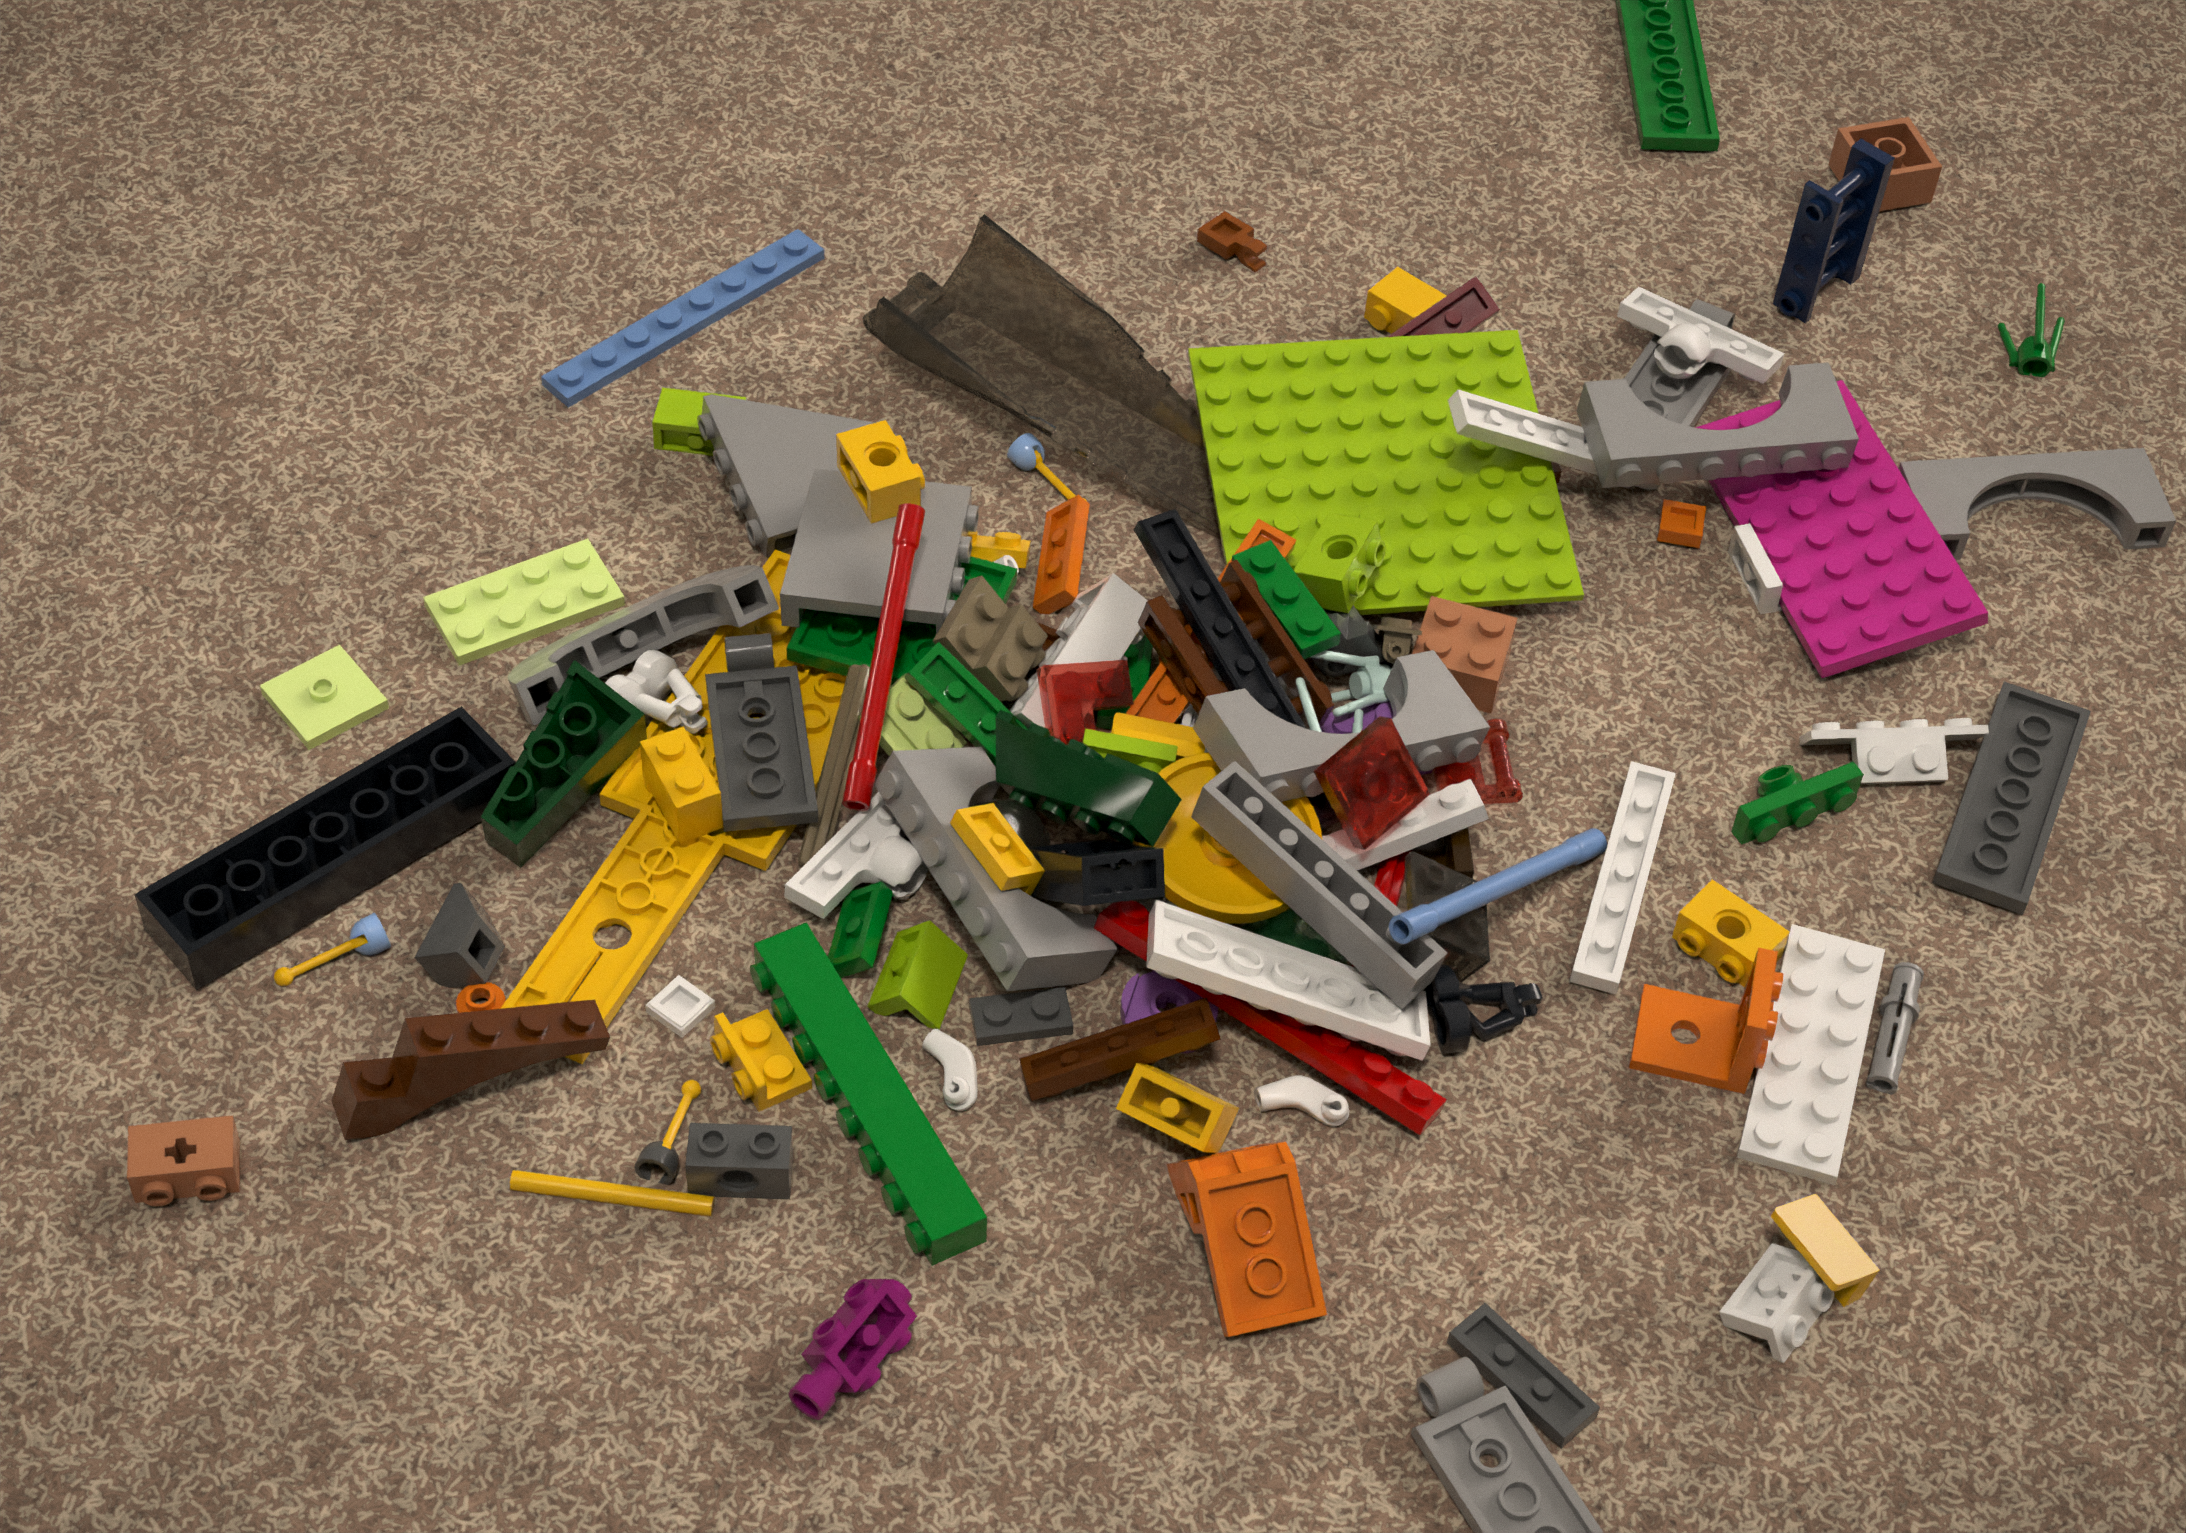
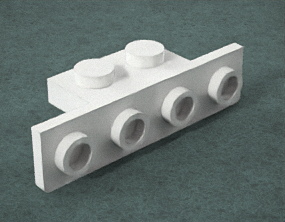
(1897, 754)

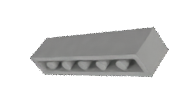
(1315, 883)

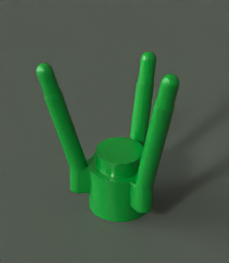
(2034, 353)

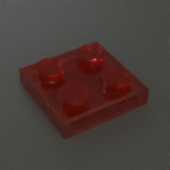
(1372, 782)

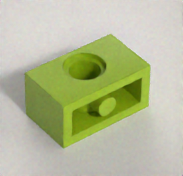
(1341, 560)

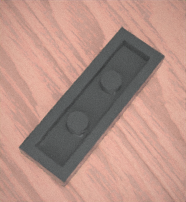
(1533, 1381)

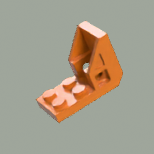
(1253, 1235)

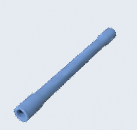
(1427, 917)

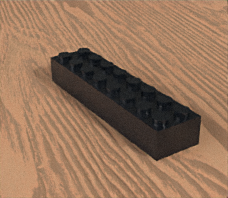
(324, 848)

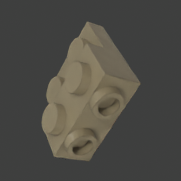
(993, 640)

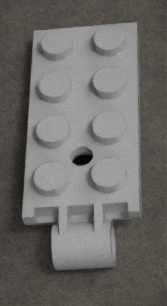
(1675, 398)
(1526, 1487)

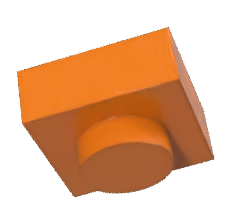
(1681, 523)

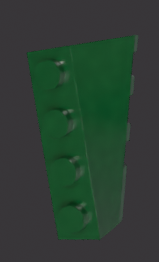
(563, 763)
(1080, 784)

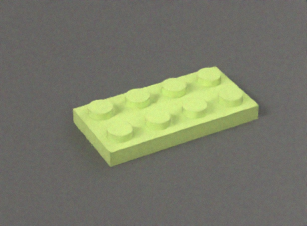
(523, 601)

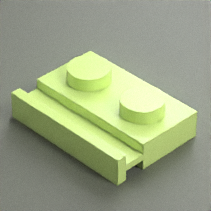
(914, 722)

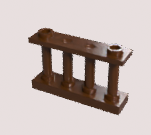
(1190, 663)

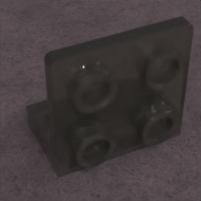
(1463, 937)

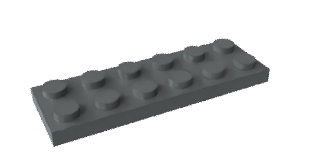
(2012, 798)

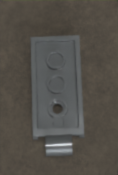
(763, 760)

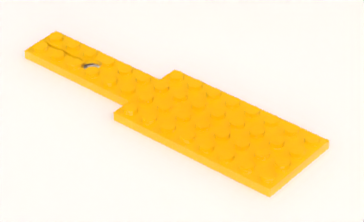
(648, 873)

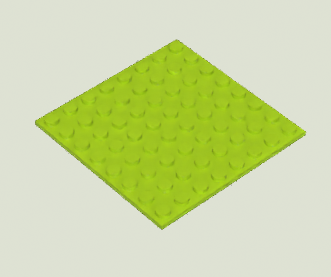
(1374, 439)

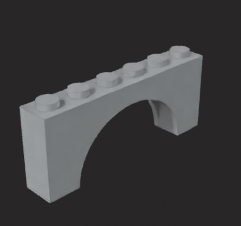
(1642, 447)
(2107, 484)
(1427, 708)
(1018, 935)

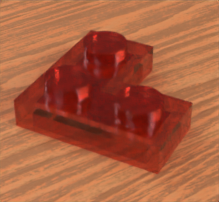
(1076, 690)

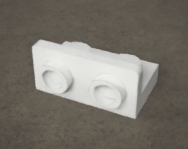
(1778, 1301)

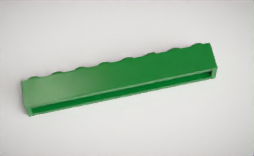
(870, 1095)

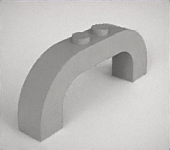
(712, 600)

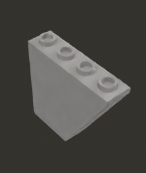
(770, 461)

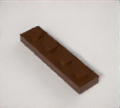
(1119, 1049)

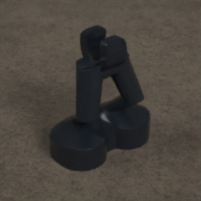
(1455, 1021)

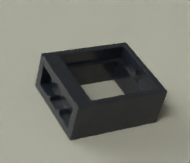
(1099, 872)

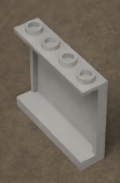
(845, 560)

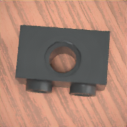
(739, 1160)

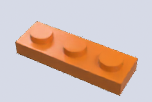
(1061, 555)

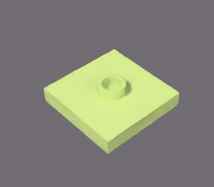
(324, 697)

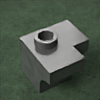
(1356, 639)

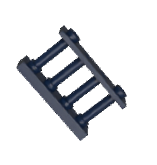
(1833, 230)

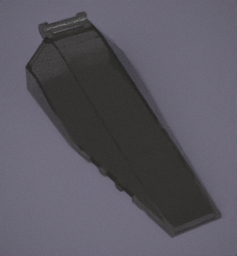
(1055, 365)

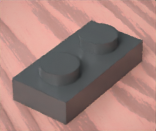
(1021, 1016)

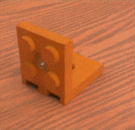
(1728, 1034)

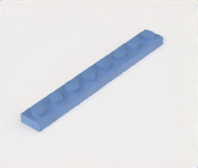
(682, 318)

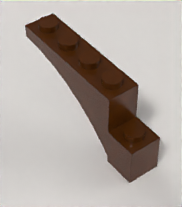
(456, 1051)

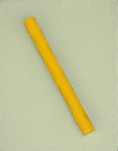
(612, 1193)

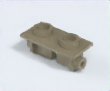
(1396, 637)

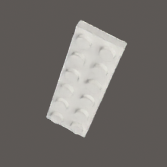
(1283, 980)
(1815, 1058)

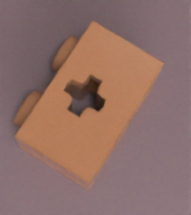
(183, 1160)

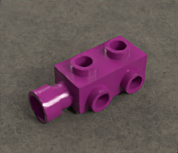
(846, 1351)

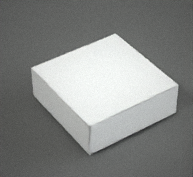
(680, 1006)

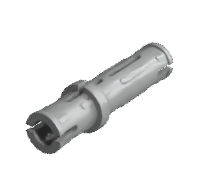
(1904, 986)

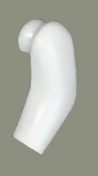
(959, 1066)
(1306, 1096)

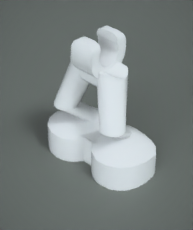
(652, 681)

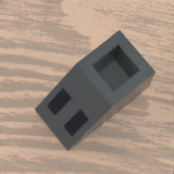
(460, 942)

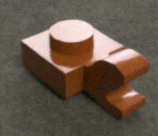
(1231, 236)

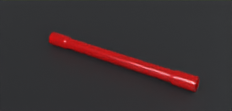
(863, 768)

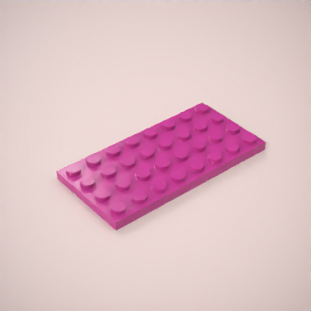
(1852, 552)

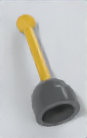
(663, 1152)

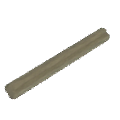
(836, 763)

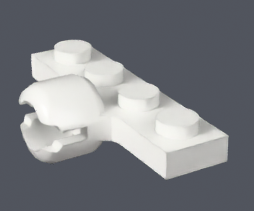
(1694, 340)
(1433, 818)
(863, 850)

